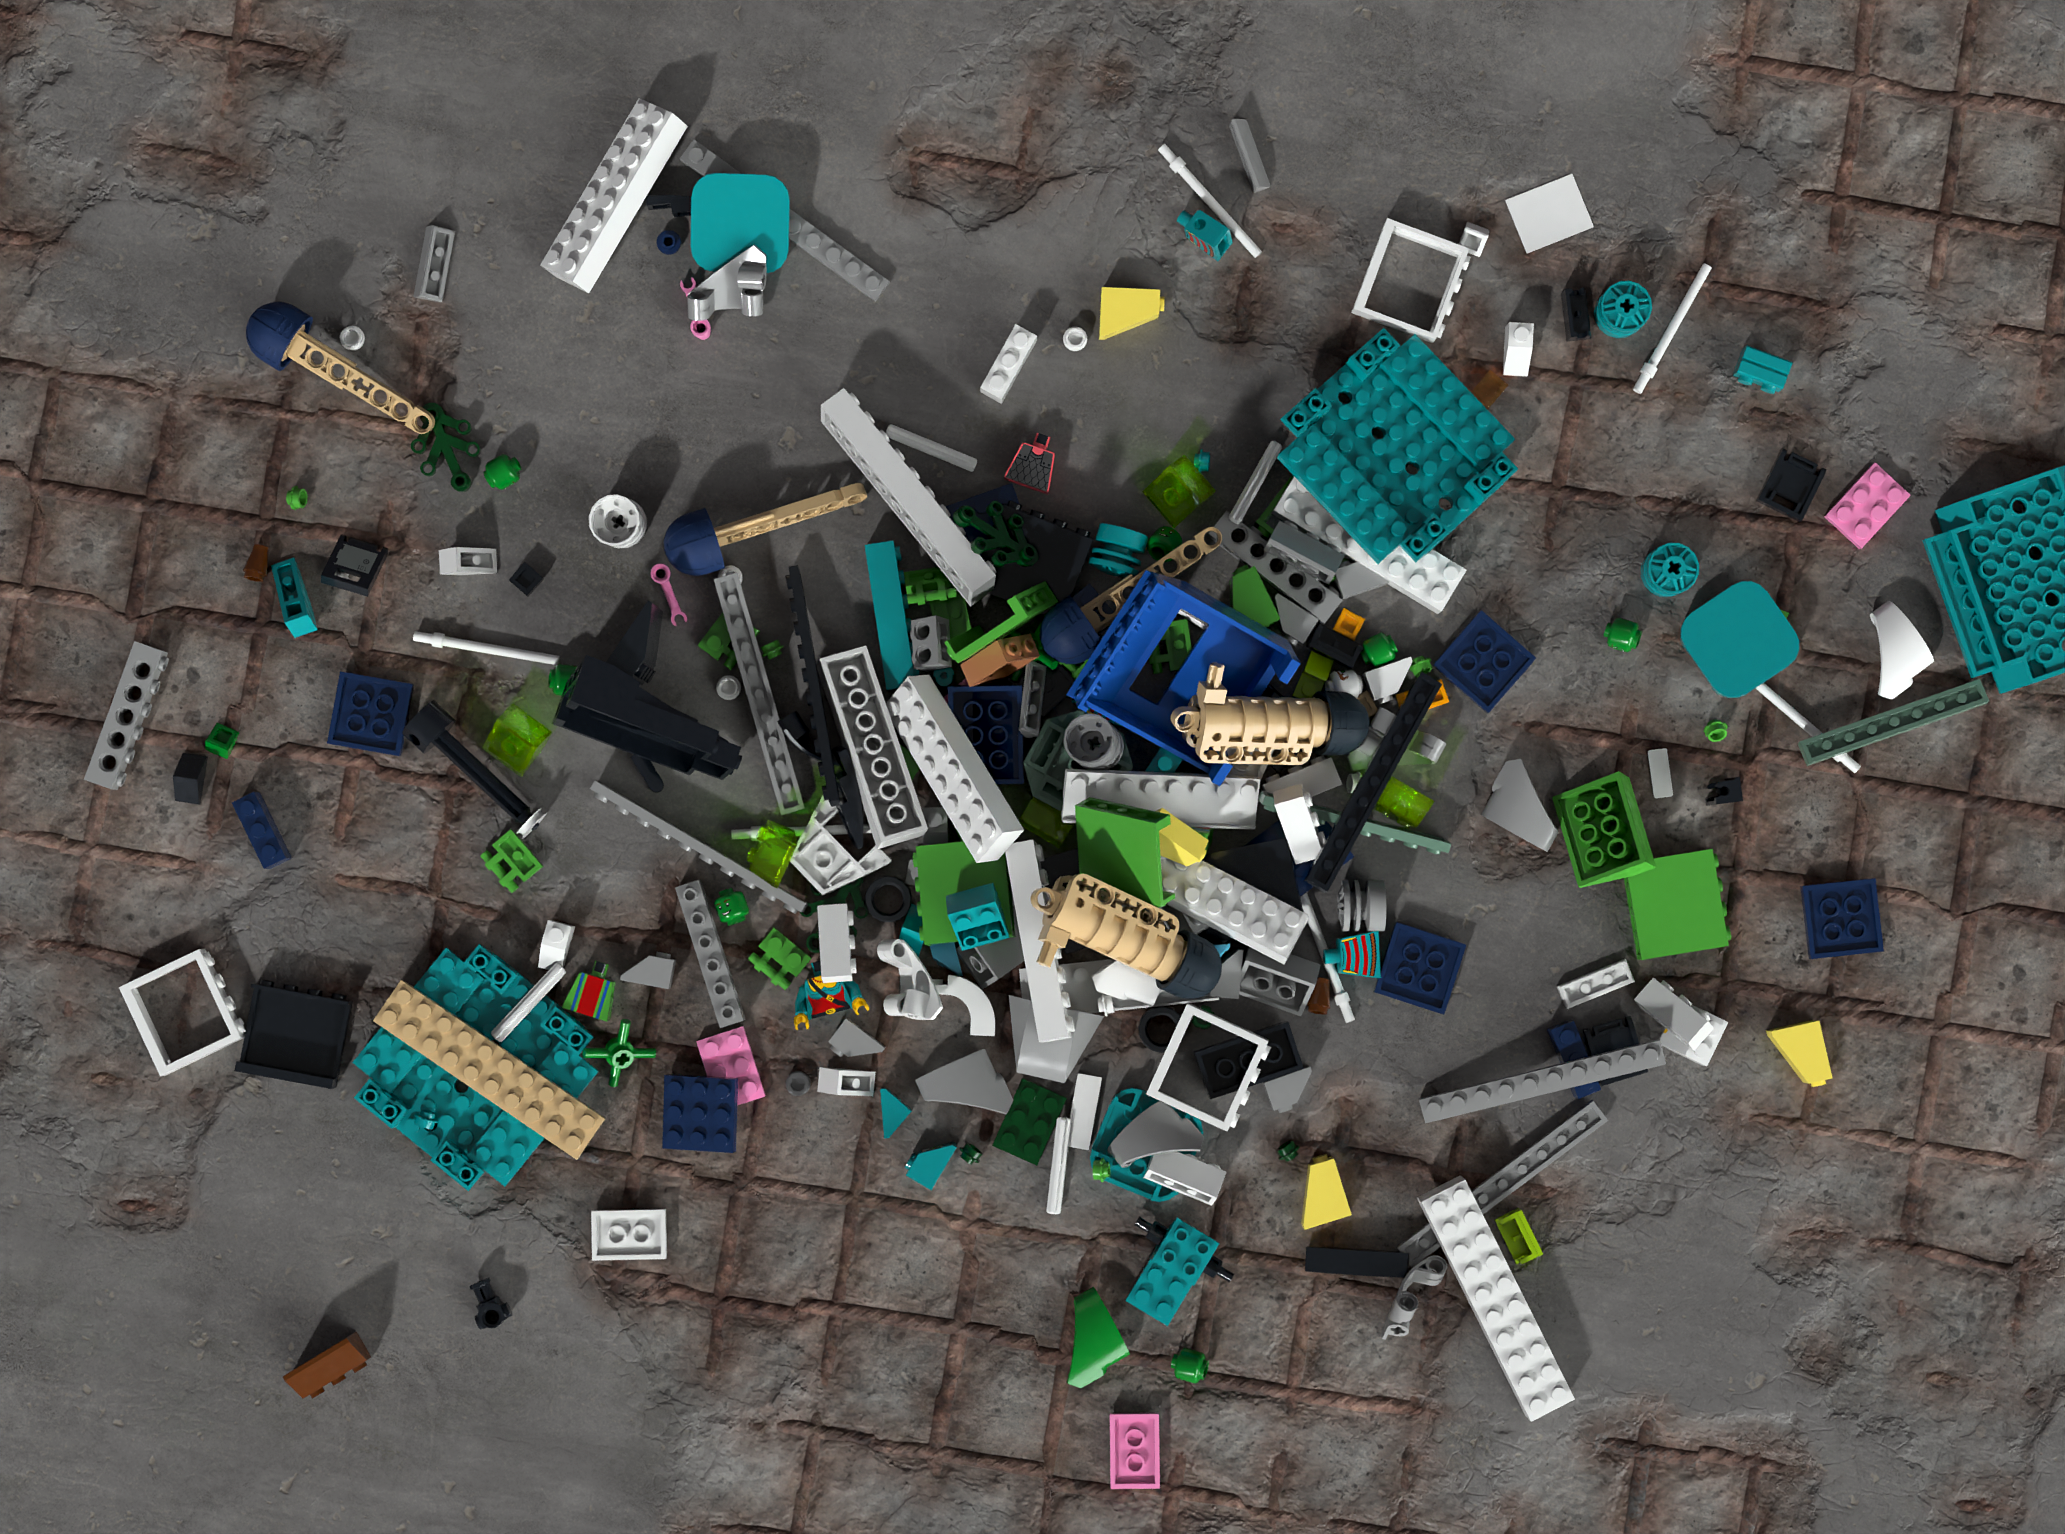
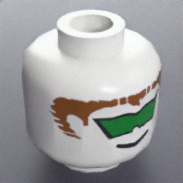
(1345, 681)

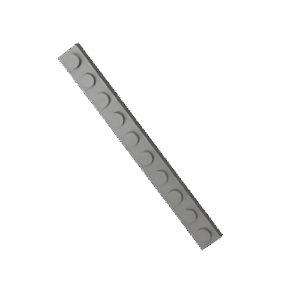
(801, 232)
(759, 693)
(689, 842)
(1542, 1081)
(1515, 1173)

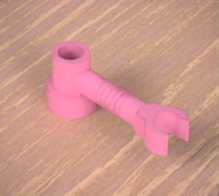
(697, 325)
(667, 588)

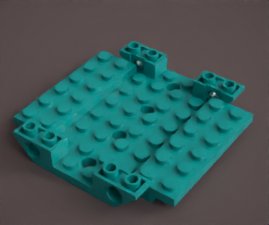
(1424, 422)
(1997, 588)
(470, 1128)

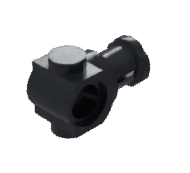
(487, 1302)

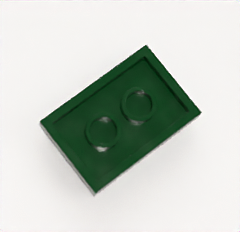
(1029, 1121)

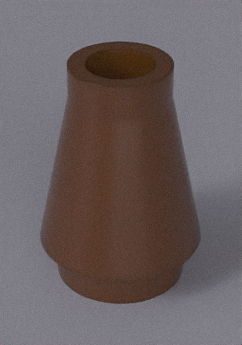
(256, 565)
(1320, 998)

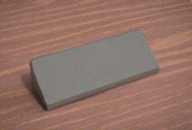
(1249, 155)
(434, 263)
(1032, 699)

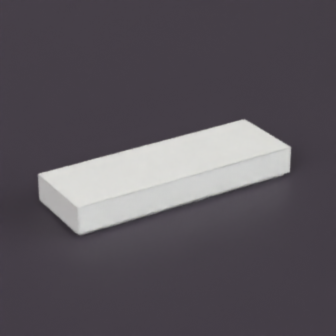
(1595, 983)
(1083, 1110)

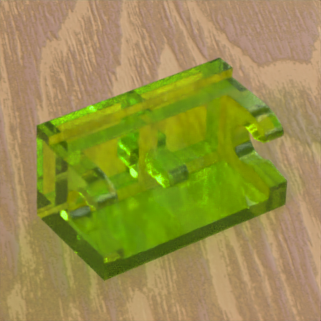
(1045, 822)

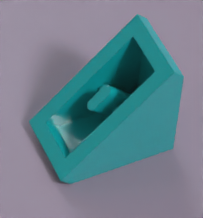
(910, 930)
(893, 1111)

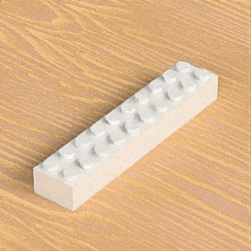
(907, 496)
(1495, 1298)

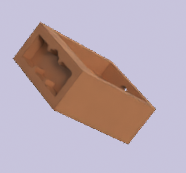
(1000, 660)

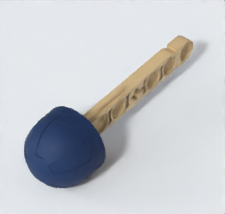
(280, 334)
(695, 545)
(1072, 632)

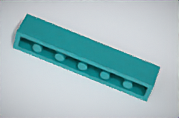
(890, 612)

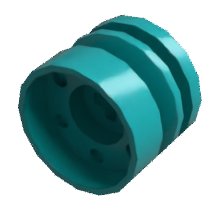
(1612, 318)
(1118, 550)
(1655, 572)

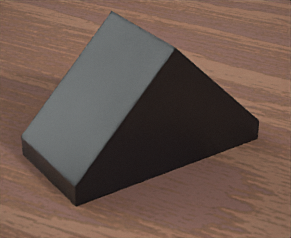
(189, 778)

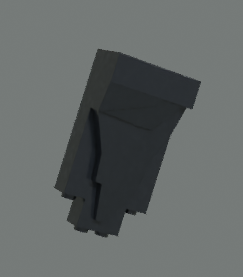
(615, 711)

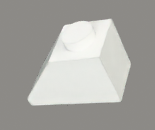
(1517, 348)
(467, 561)
(1386, 680)
(555, 944)
(846, 1081)

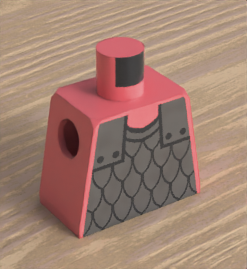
(1032, 465)

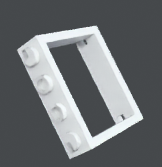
(1453, 285)
(147, 1029)
(1250, 1075)

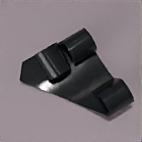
(796, 730)

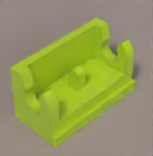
(1518, 1236)

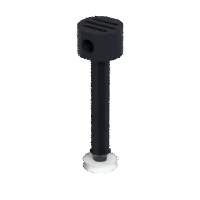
(431, 729)

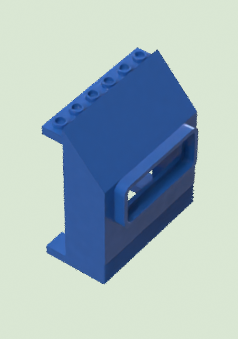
(1241, 644)

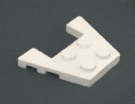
(825, 860)

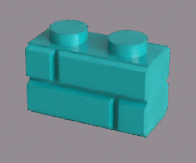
(1762, 369)

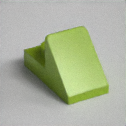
(1313, 676)

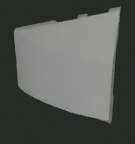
(1049, 1059)

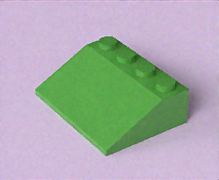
(1604, 830)

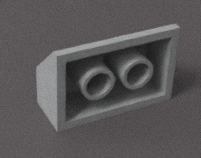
(1304, 551)
(1278, 984)

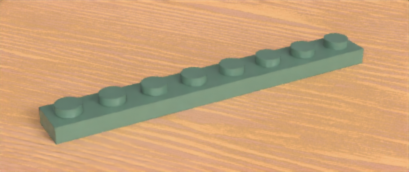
(1893, 722)
(1387, 831)

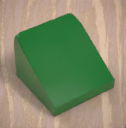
(221, 740)

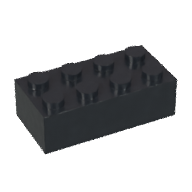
(1227, 1062)

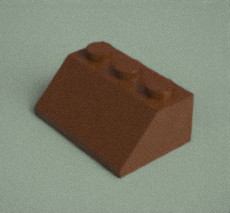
(328, 1367)

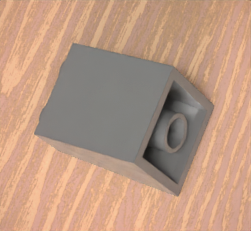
(994, 959)

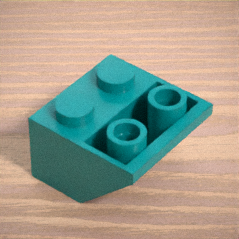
(977, 916)

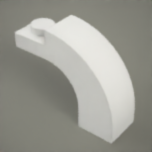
(976, 1000)

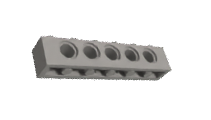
(1279, 580)
(114, 724)
(710, 953)

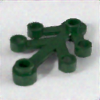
(443, 444)
(1022, 553)
(838, 899)

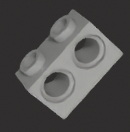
(931, 643)

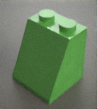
(1251, 597)

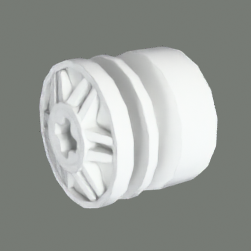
(604, 526)

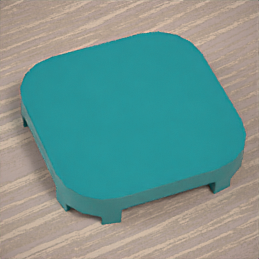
(734, 214)
(1739, 639)
(1121, 1111)

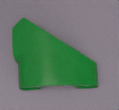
(1095, 1340)

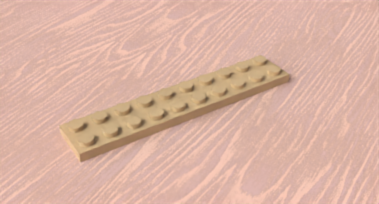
(489, 1069)

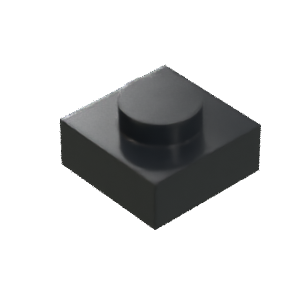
(526, 579)

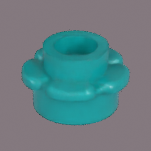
(1202, 461)
(425, 1119)

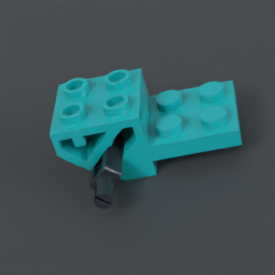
(1173, 1267)

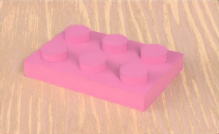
(1867, 505)
(731, 1057)
(1134, 1451)

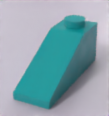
(293, 598)

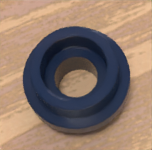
(672, 249)

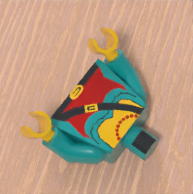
(822, 998)

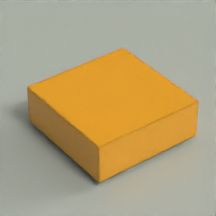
(1348, 624)

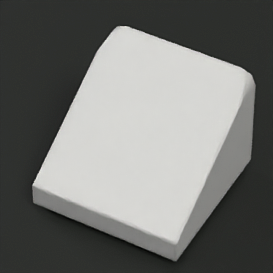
(1474, 238)

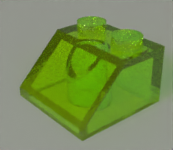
(1179, 491)
(516, 739)
(1403, 803)
(772, 852)

